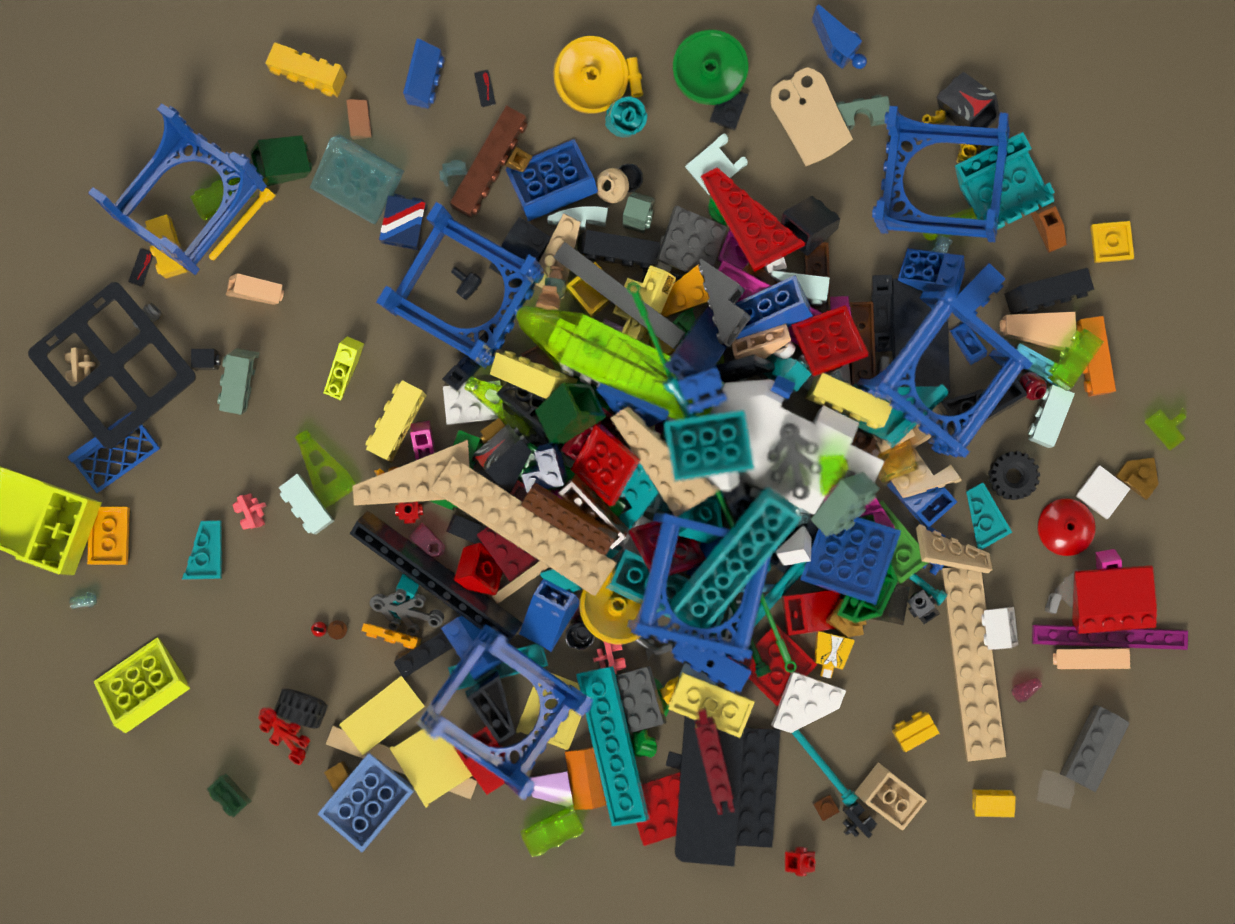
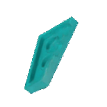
(986, 517)
(206, 553)

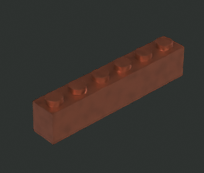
(488, 162)

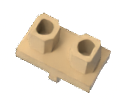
(80, 364)

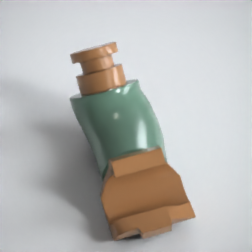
(552, 290)

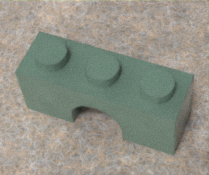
(874, 108)

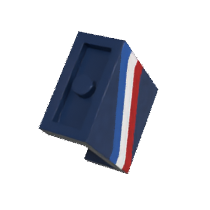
(402, 222)

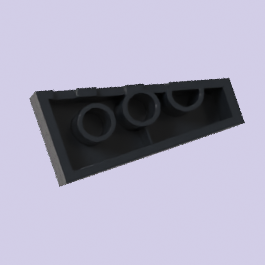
(618, 249)
(1049, 291)
(964, 402)
(739, 499)

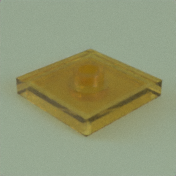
(897, 461)

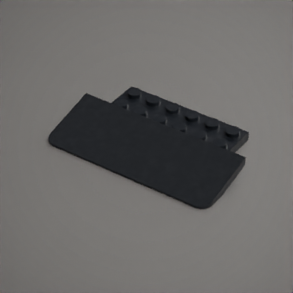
(752, 772)

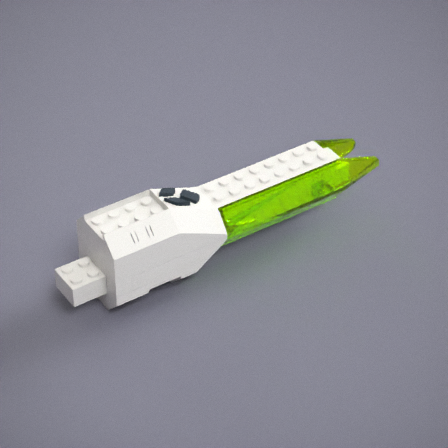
(617, 360)

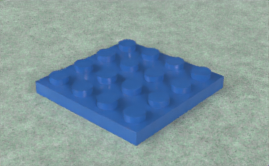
(853, 559)

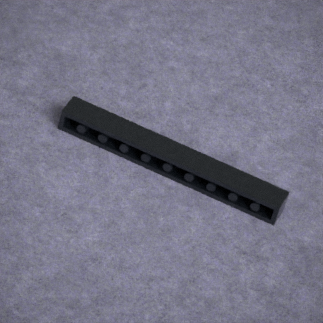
(433, 576)

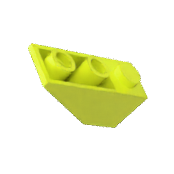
(343, 367)

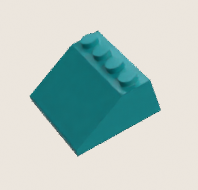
(709, 445)

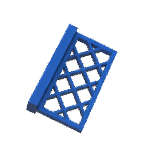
(93, 447)

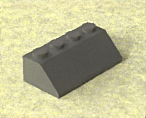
(1095, 748)

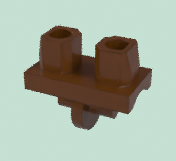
(865, 444)

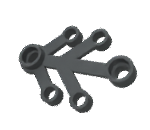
(794, 458)
(384, 604)

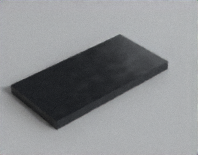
(907, 315)

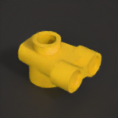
(967, 151)

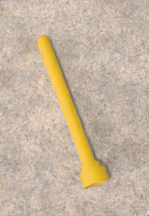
(264, 197)

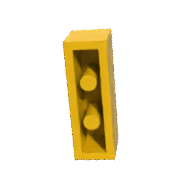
(164, 227)

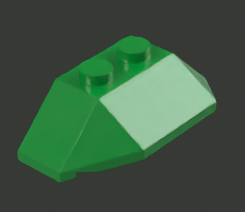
(859, 610)

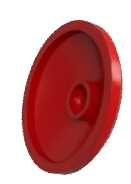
(1054, 531)

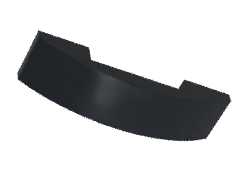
(881, 298)
(460, 373)

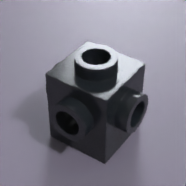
(923, 606)

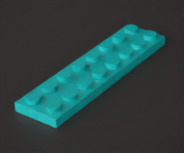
(613, 747)

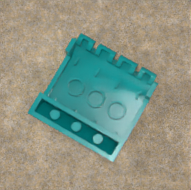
(1021, 188)

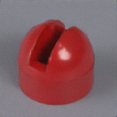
(320, 625)

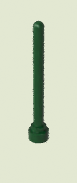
(761, 667)

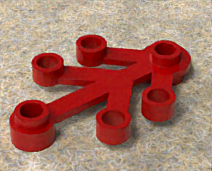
(269, 719)

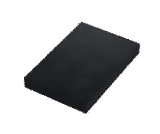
(743, 368)

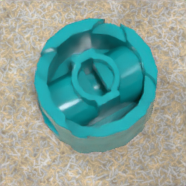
(626, 117)

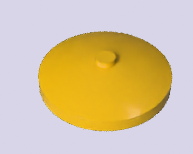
(590, 74)
(608, 614)

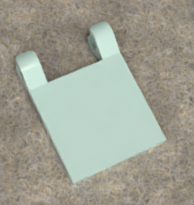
(712, 158)

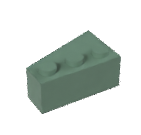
(638, 212)
(236, 381)

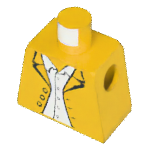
(831, 652)

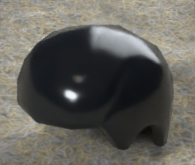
(634, 176)
(579, 636)

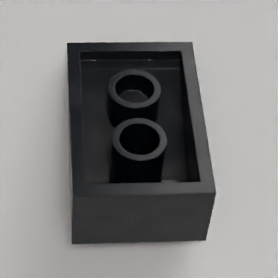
(523, 241)

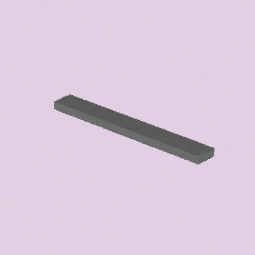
(617, 294)

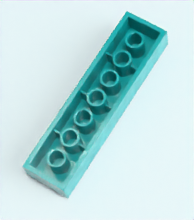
(735, 559)

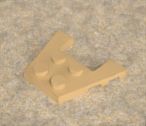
(923, 479)

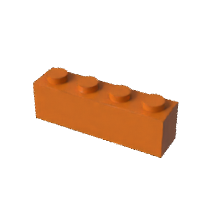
(1099, 372)

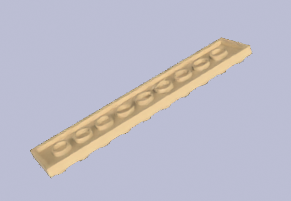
(523, 528)
(973, 665)

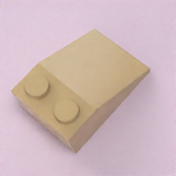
(890, 796)

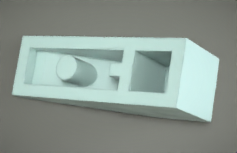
(814, 287)

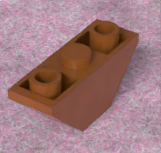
(1050, 227)

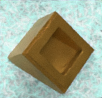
(518, 160)

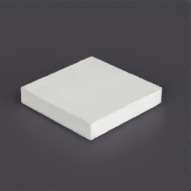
(1103, 492)

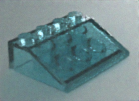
(356, 178)

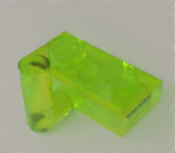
(1166, 429)

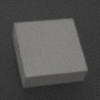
(1053, 603)

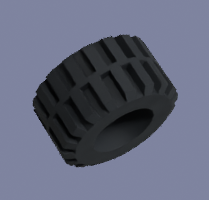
(300, 708)

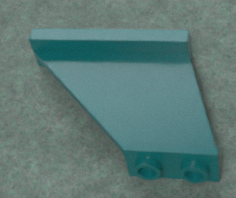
(897, 426)

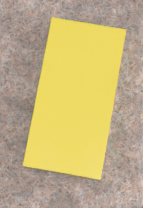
(727, 708)
(382, 715)

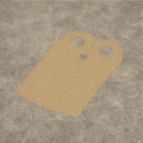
(815, 126)

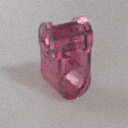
(425, 538)

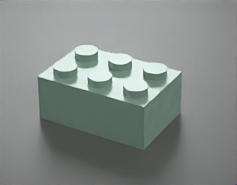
(845, 504)

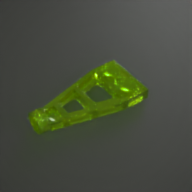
(479, 393)
(335, 489)

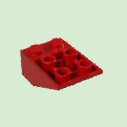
(808, 611)
(484, 777)

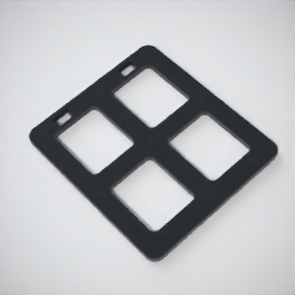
(112, 366)

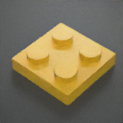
(1112, 242)

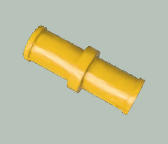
(634, 77)

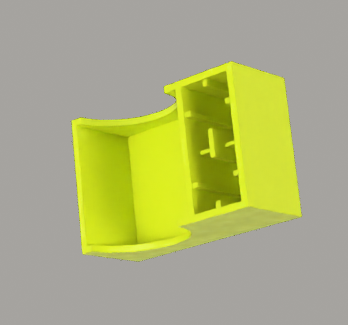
(44, 522)

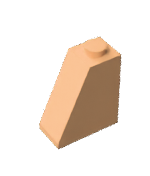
(254, 289)

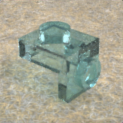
(456, 167)

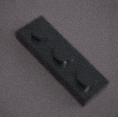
(423, 654)

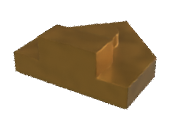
(1139, 476)
(844, 626)

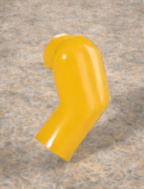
(939, 118)

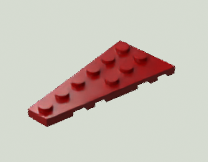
(753, 226)

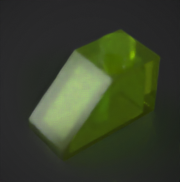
(832, 471)

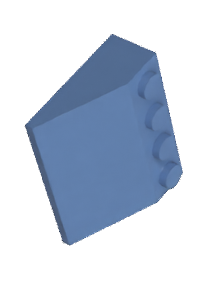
(366, 802)

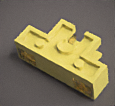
(654, 292)

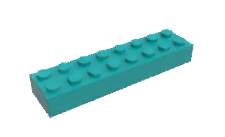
(532, 651)

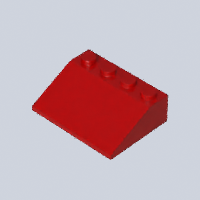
(1114, 599)

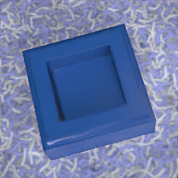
(782, 387)

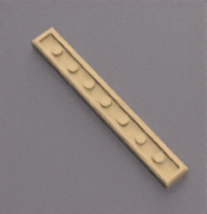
(340, 740)

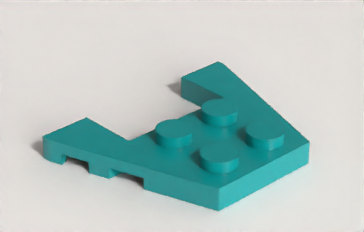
(640, 494)

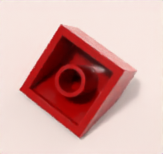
(478, 570)

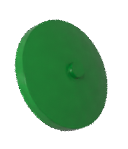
(710, 67)

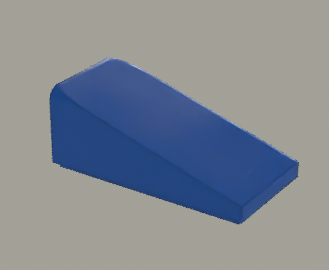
(969, 343)

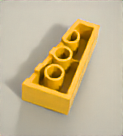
(306, 70)

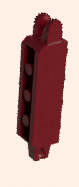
(714, 760)

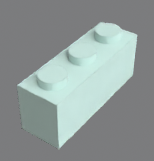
(1050, 416)
(305, 504)

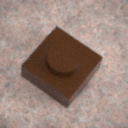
(826, 807)

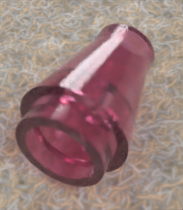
(1025, 690)

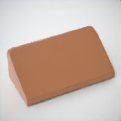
(358, 119)

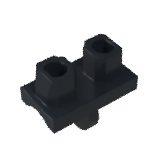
(853, 813)

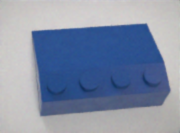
(552, 180)

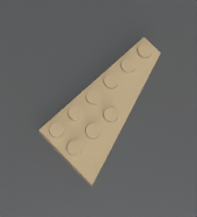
(656, 462)
(411, 481)

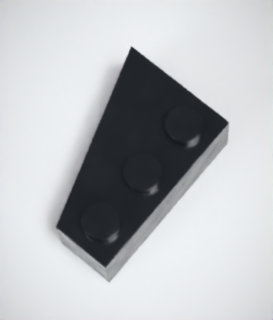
(491, 705)

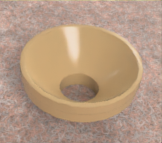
(619, 185)

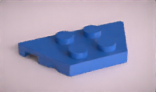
(619, 400)

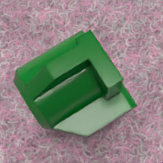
(643, 744)

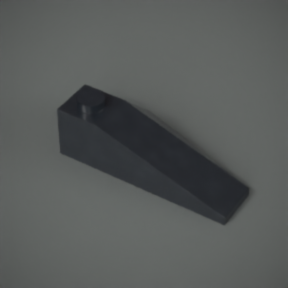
(524, 405)

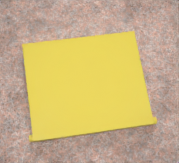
(566, 729)
(430, 765)

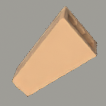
(1042, 329)
(1092, 658)

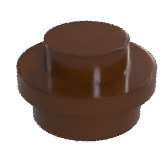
(337, 630)

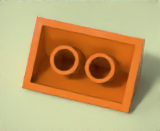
(584, 779)

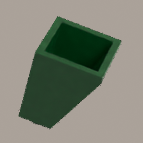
(281, 159)
(569, 412)

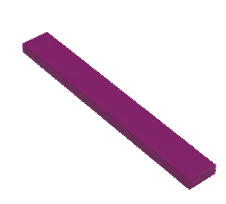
(1125, 638)

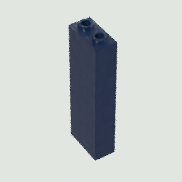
(698, 348)

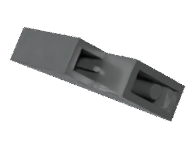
(723, 297)

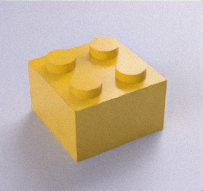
(586, 296)

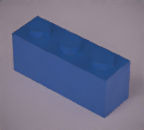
(980, 288)

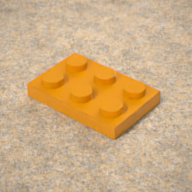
(109, 537)

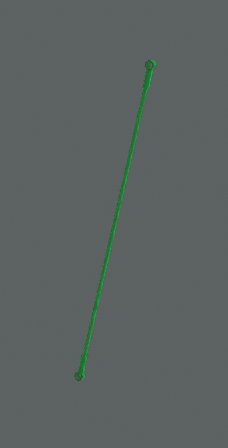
(643, 313)

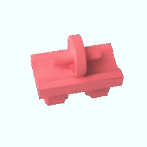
(251, 510)
(618, 664)

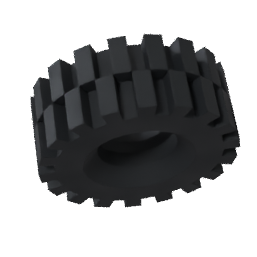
(1028, 473)

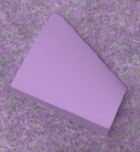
(553, 788)

